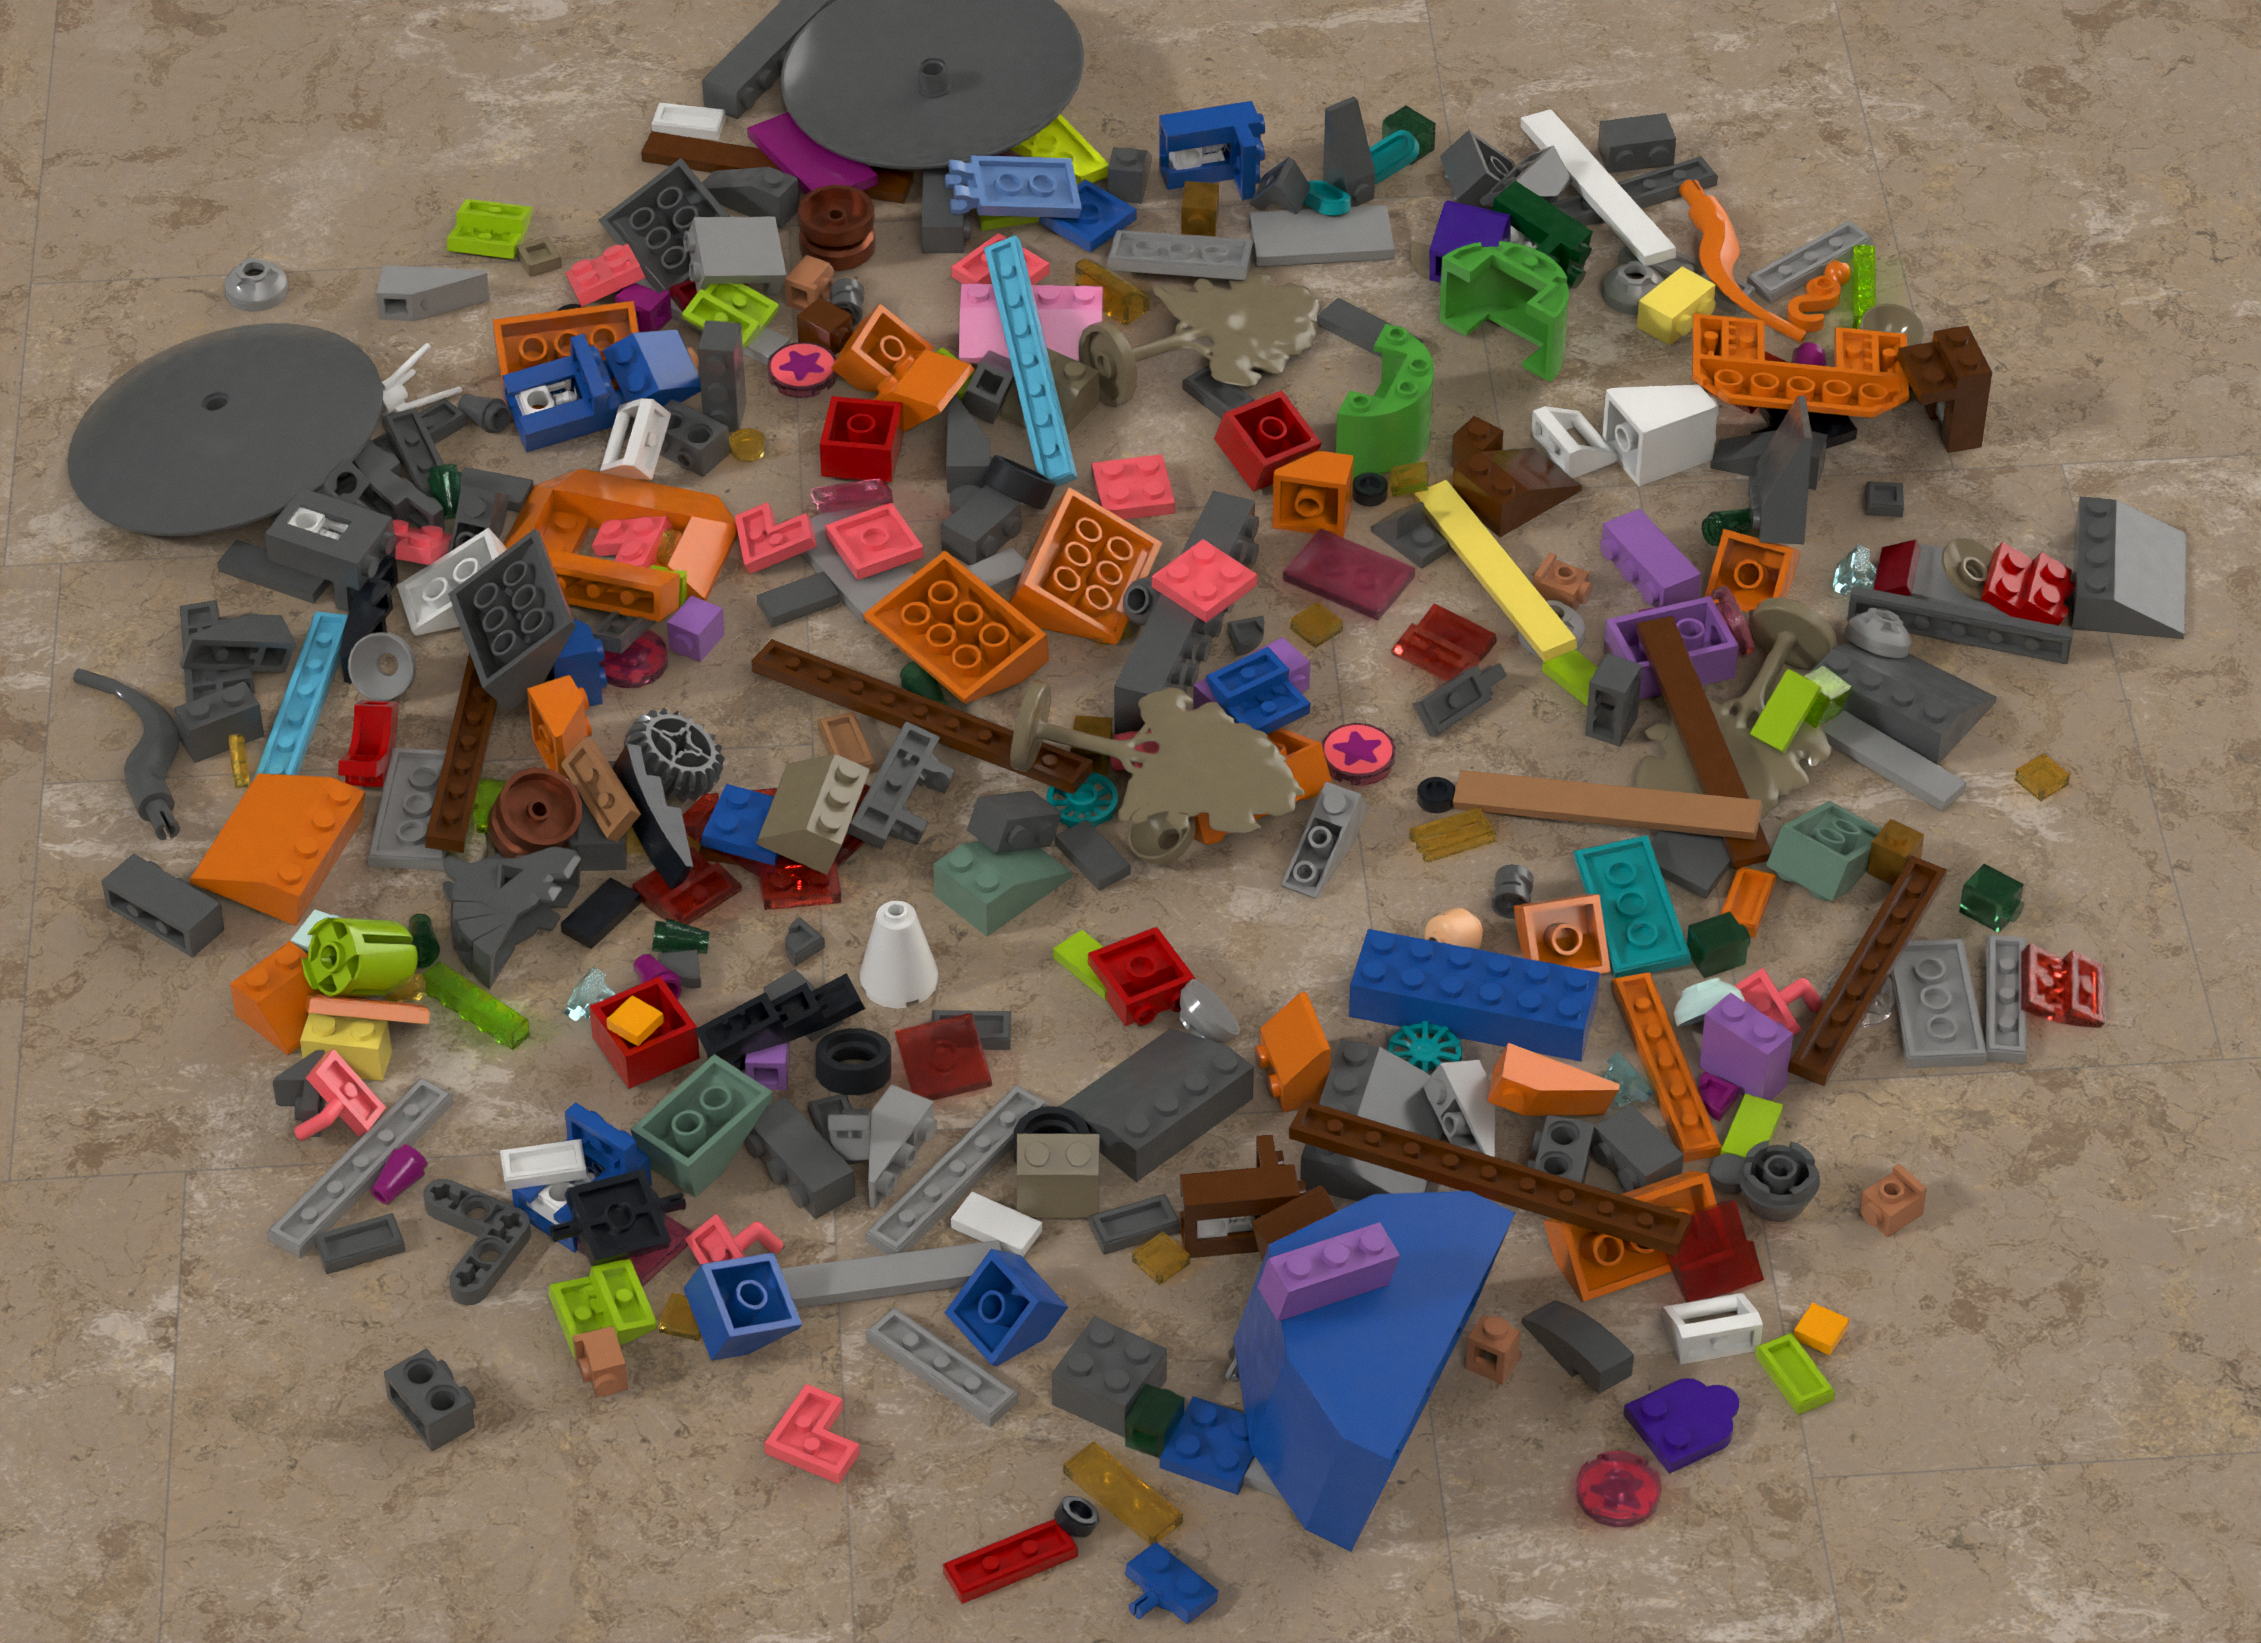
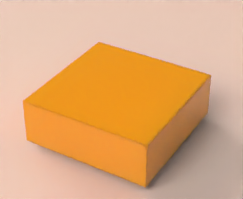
(635, 1020)
(1821, 1328)

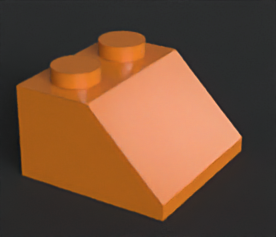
(875, 349)
(923, 385)
(1314, 494)
(1752, 569)
(558, 720)
(1564, 932)
(274, 997)
(1294, 1054)

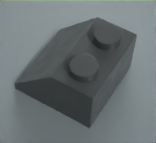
(1474, 168)

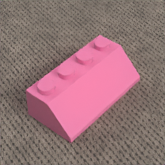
(1061, 311)

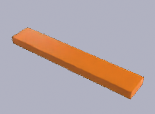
(1666, 1067)

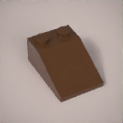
(1511, 487)

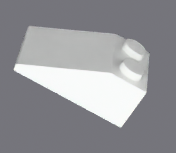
(427, 591)

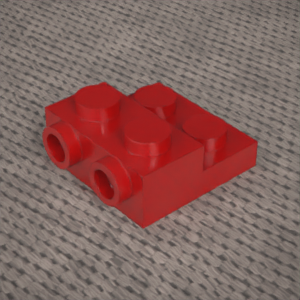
(2028, 586)
(1141, 976)

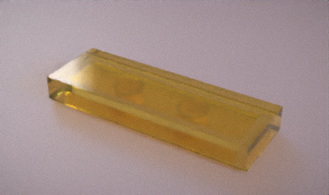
(1123, 1493)

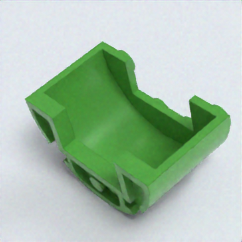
(1513, 289)
(1396, 421)

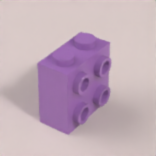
(1746, 1048)

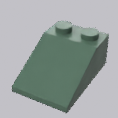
(1824, 850)
(995, 886)
(701, 1124)

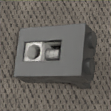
(331, 541)

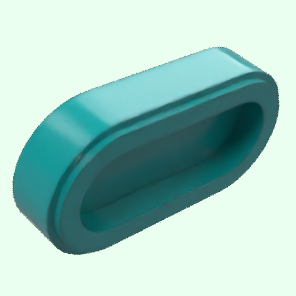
(1393, 154)
(1327, 198)

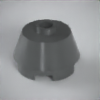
(1778, 1180)

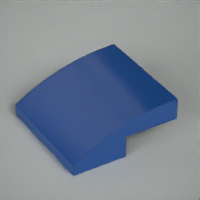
(1258, 692)

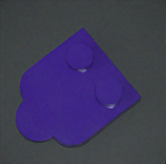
(1684, 1421)

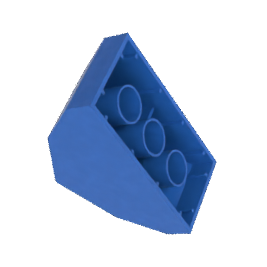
(1347, 1382)

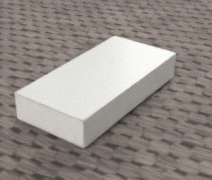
(689, 121)
(543, 1164)
(993, 1221)

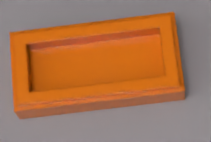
(1749, 897)

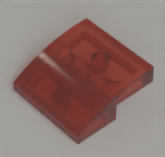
(1444, 643)
(700, 893)
(2063, 988)
(1715, 1254)

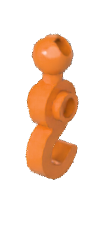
(1820, 295)

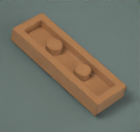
(600, 789)

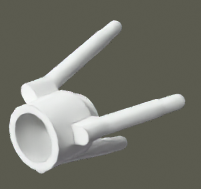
(395, 393)

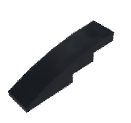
(369, 609)
(659, 826)
(771, 1023)

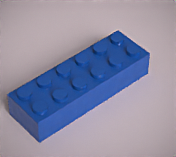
(1474, 994)

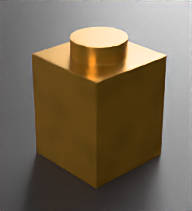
(1200, 208)
(1099, 727)
(1892, 850)

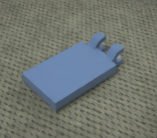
(1014, 186)

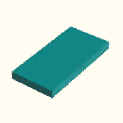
(1635, 906)

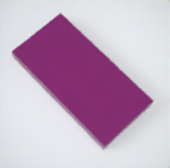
(805, 159)

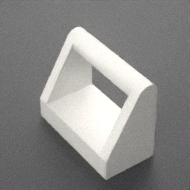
(1550, 435)
(644, 441)
(1713, 1337)

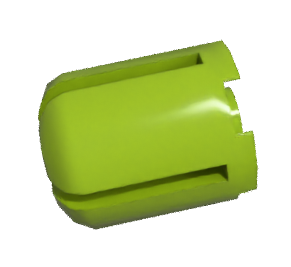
(358, 956)

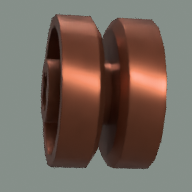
(837, 226)
(534, 812)

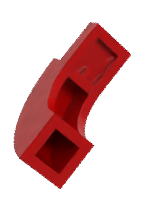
(370, 744)

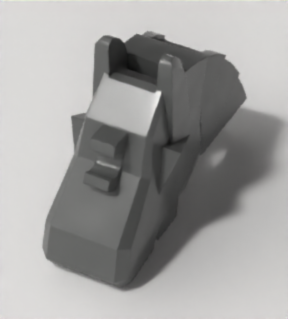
(505, 903)

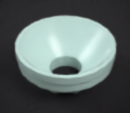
(1700, 999)

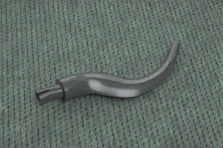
(152, 756)

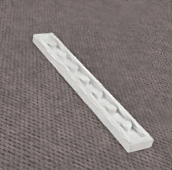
(1600, 189)

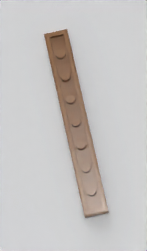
(1608, 804)

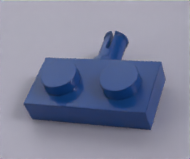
(1168, 1585)

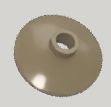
(1967, 566)

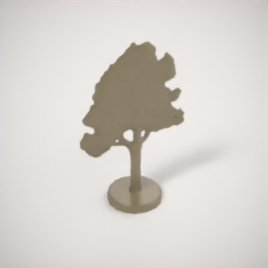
(1249, 326)
(1790, 636)
(1199, 768)

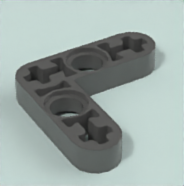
(489, 1231)

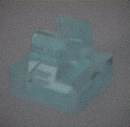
(1854, 571)
(587, 992)
(1631, 1082)

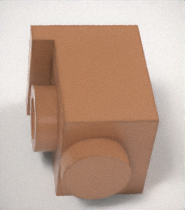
(808, 282)
(1562, 582)
(1893, 1201)
(1496, 1337)
(601, 1361)

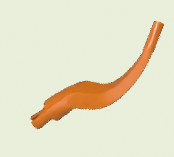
(1721, 250)

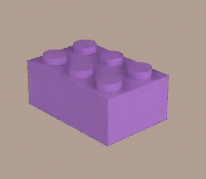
(1702, 630)

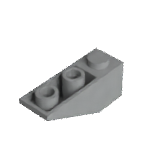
(425, 291)
(1325, 840)
(1460, 1102)
(897, 1132)

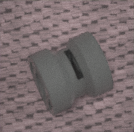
(849, 296)
(1511, 885)

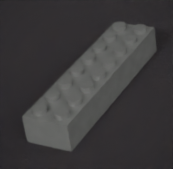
(1173, 637)

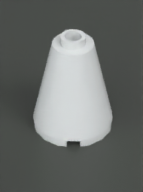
(898, 958)

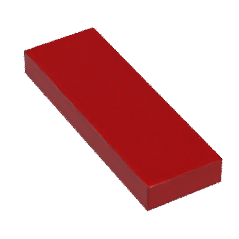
(1009, 1560)

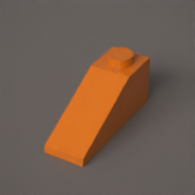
(1544, 1086)

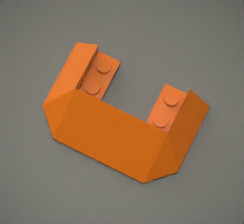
(1733, 366)
(584, 499)

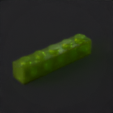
(1863, 282)
(476, 1005)

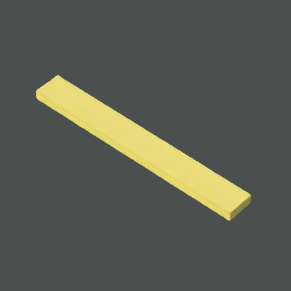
(1496, 571)

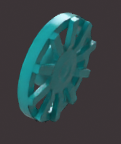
(1085, 801)
(1425, 1052)

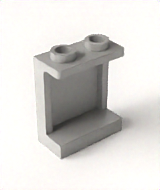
(735, 252)

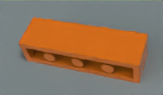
(616, 586)

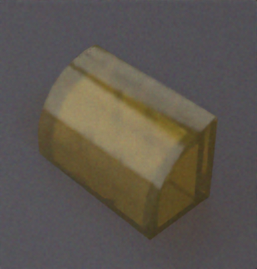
(1120, 298)

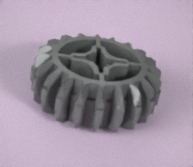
(677, 753)

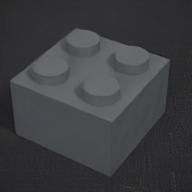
(1106, 1374)

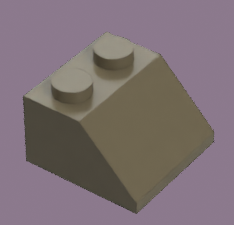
(1076, 389)
(1058, 1175)

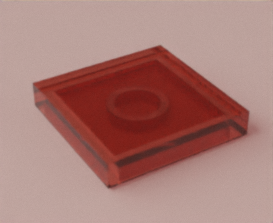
(943, 1057)

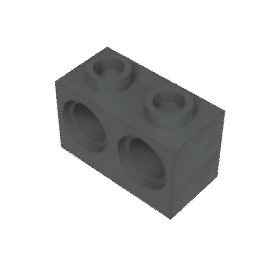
(694, 439)
(1613, 699)
(1563, 1147)
(430, 1399)

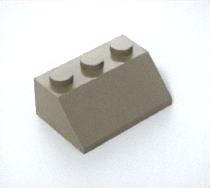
(813, 810)

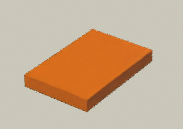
(367, 1008)

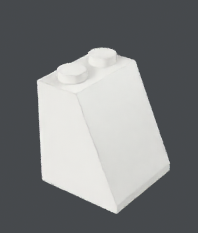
(1660, 429)

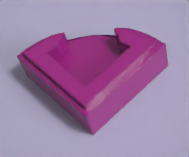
(1717, 1095)

